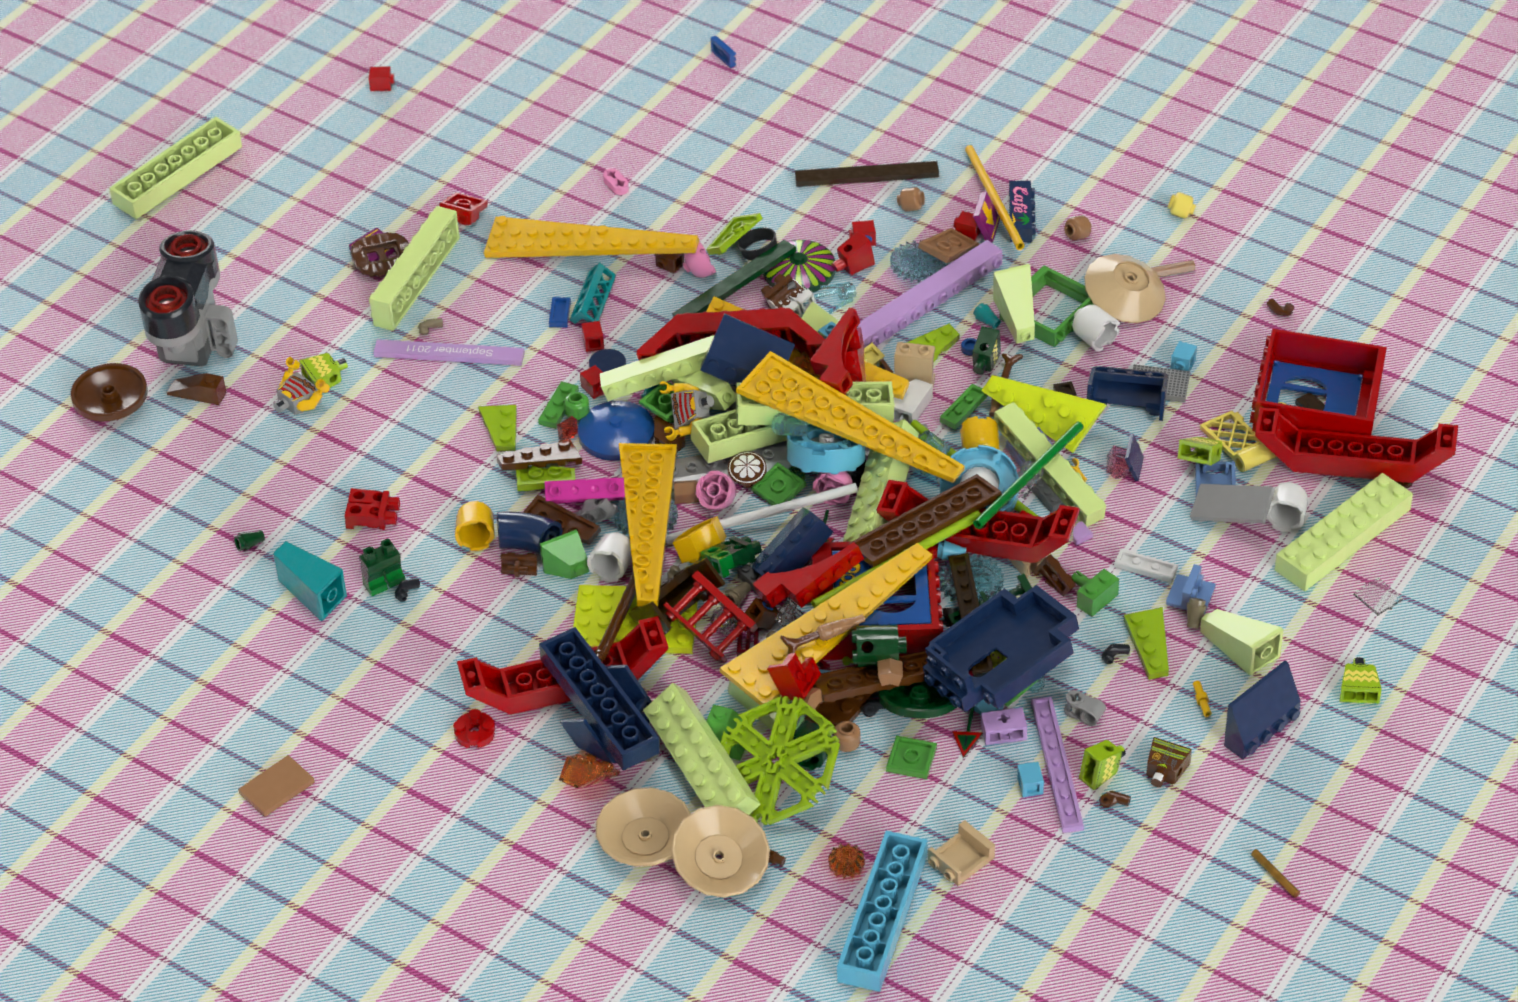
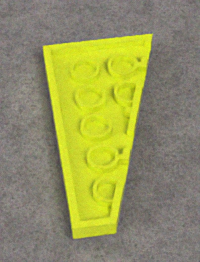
(1047, 408)

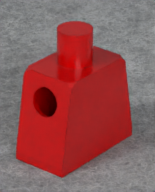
(854, 254)

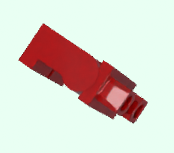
(371, 509)

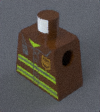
(1167, 762)

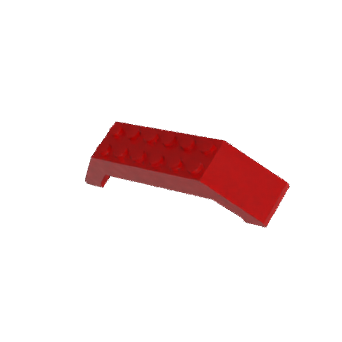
(696, 326)
(1354, 453)
(1003, 536)
(533, 686)

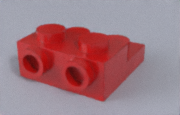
(465, 206)

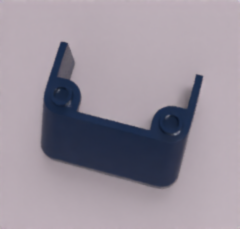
(1129, 388)
(582, 732)

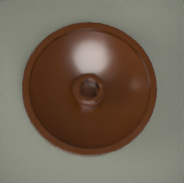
(109, 392)

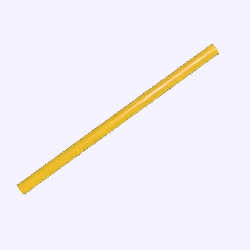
(990, 189)

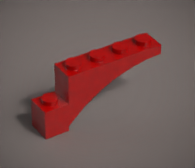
(831, 356)
(855, 357)
(807, 582)

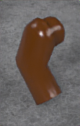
(1280, 310)
(1113, 797)

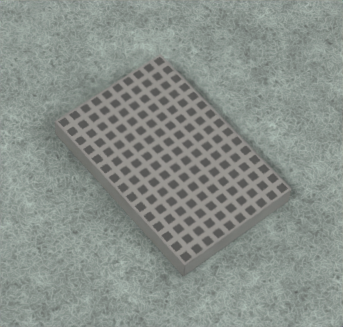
(1177, 381)

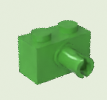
(1095, 592)

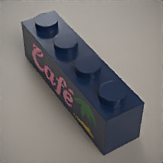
(1021, 209)

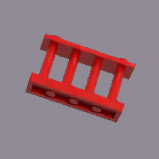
(715, 597)

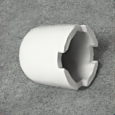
(1095, 326)
(1288, 507)
(610, 557)

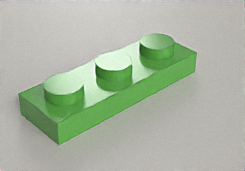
(963, 407)
(555, 408)

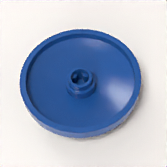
(614, 424)

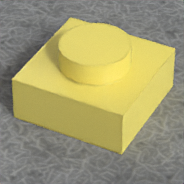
(873, 354)

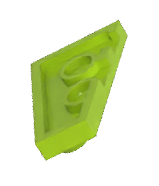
(732, 232)
(941, 338)
(501, 424)
(535, 477)

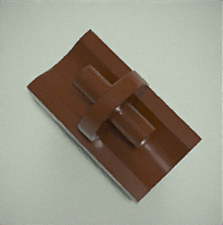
(519, 564)

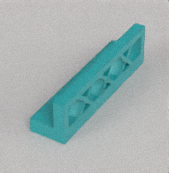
(590, 291)

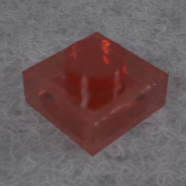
(567, 428)

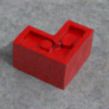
(793, 677)

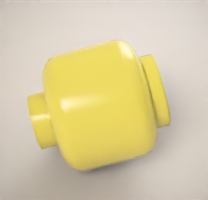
(1181, 205)

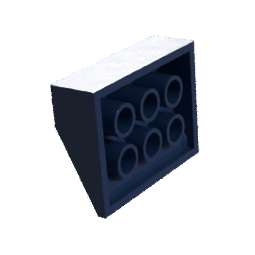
(739, 349)
(793, 544)
(1262, 711)

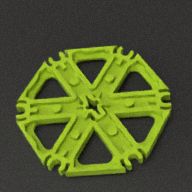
(789, 754)

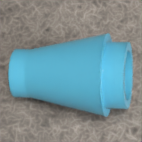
(949, 549)

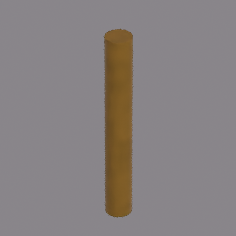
(1275, 873)

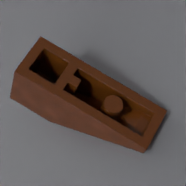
(201, 388)

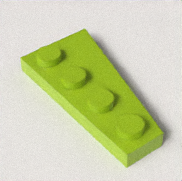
(1149, 639)

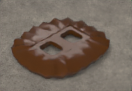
(377, 243)

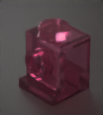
(1117, 465)

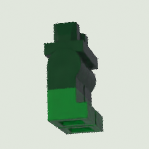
(731, 554)
(381, 567)

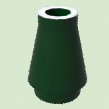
(247, 540)

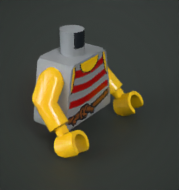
(297, 392)
(688, 406)

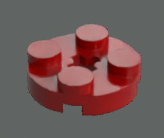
(470, 720)

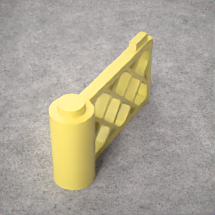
(1250, 454)

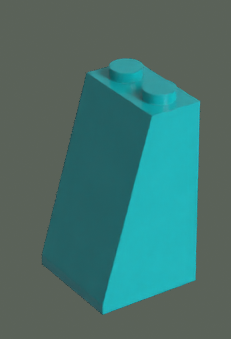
(310, 579)

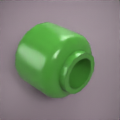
(576, 405)

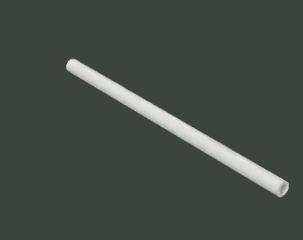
(779, 508)

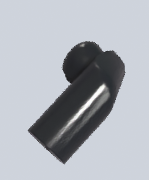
(404, 586)
(1112, 650)
(872, 707)

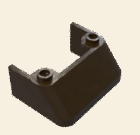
(674, 590)

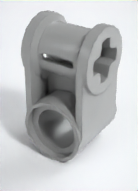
(598, 510)
(1085, 709)

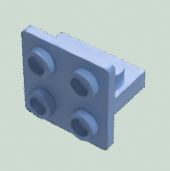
(1190, 587)

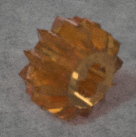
(846, 860)

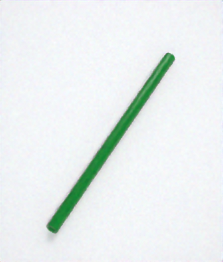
(1028, 475)

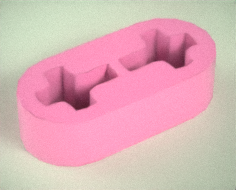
(613, 178)

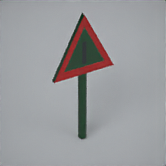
(967, 739)

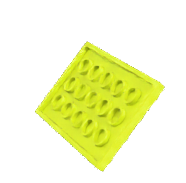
(595, 610)

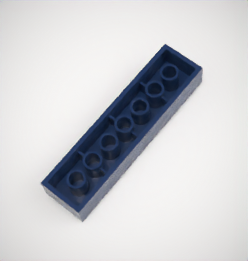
(599, 698)

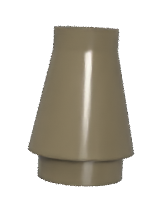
(738, 593)
(1195, 611)

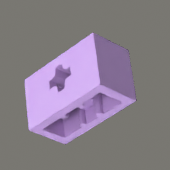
(1004, 726)

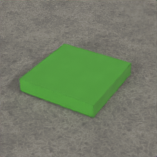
(778, 485)
(911, 757)

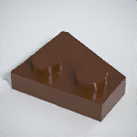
(1055, 575)

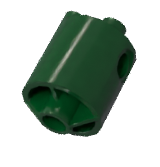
(885, 644)

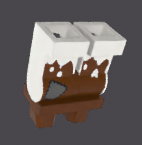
(787, 294)

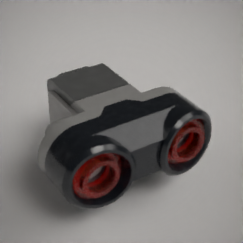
(181, 305)

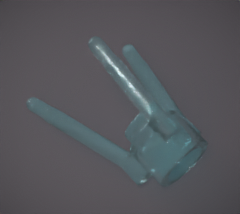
(845, 291)

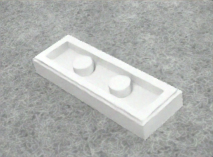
(1146, 565)

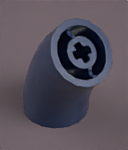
(525, 530)

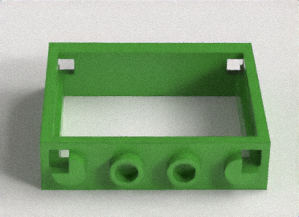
(1065, 285)

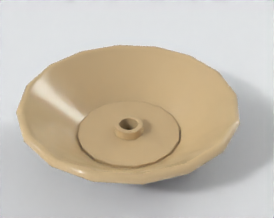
(1125, 288)
(640, 814)
(724, 833)

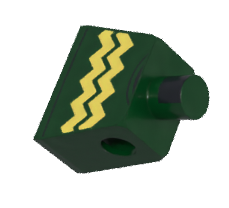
(986, 357)

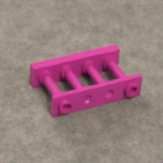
(580, 490)

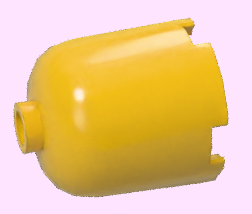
(979, 432)
(474, 526)

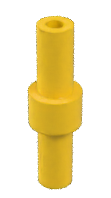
(1202, 698)

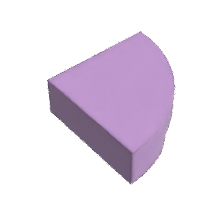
(1081, 533)

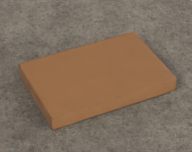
(948, 245)
(276, 785)

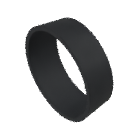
(753, 236)

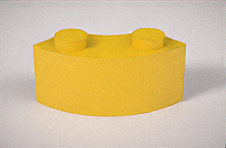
(699, 538)

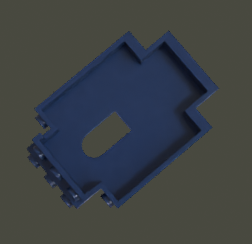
(1024, 629)

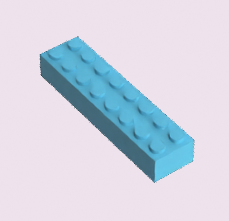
(882, 911)

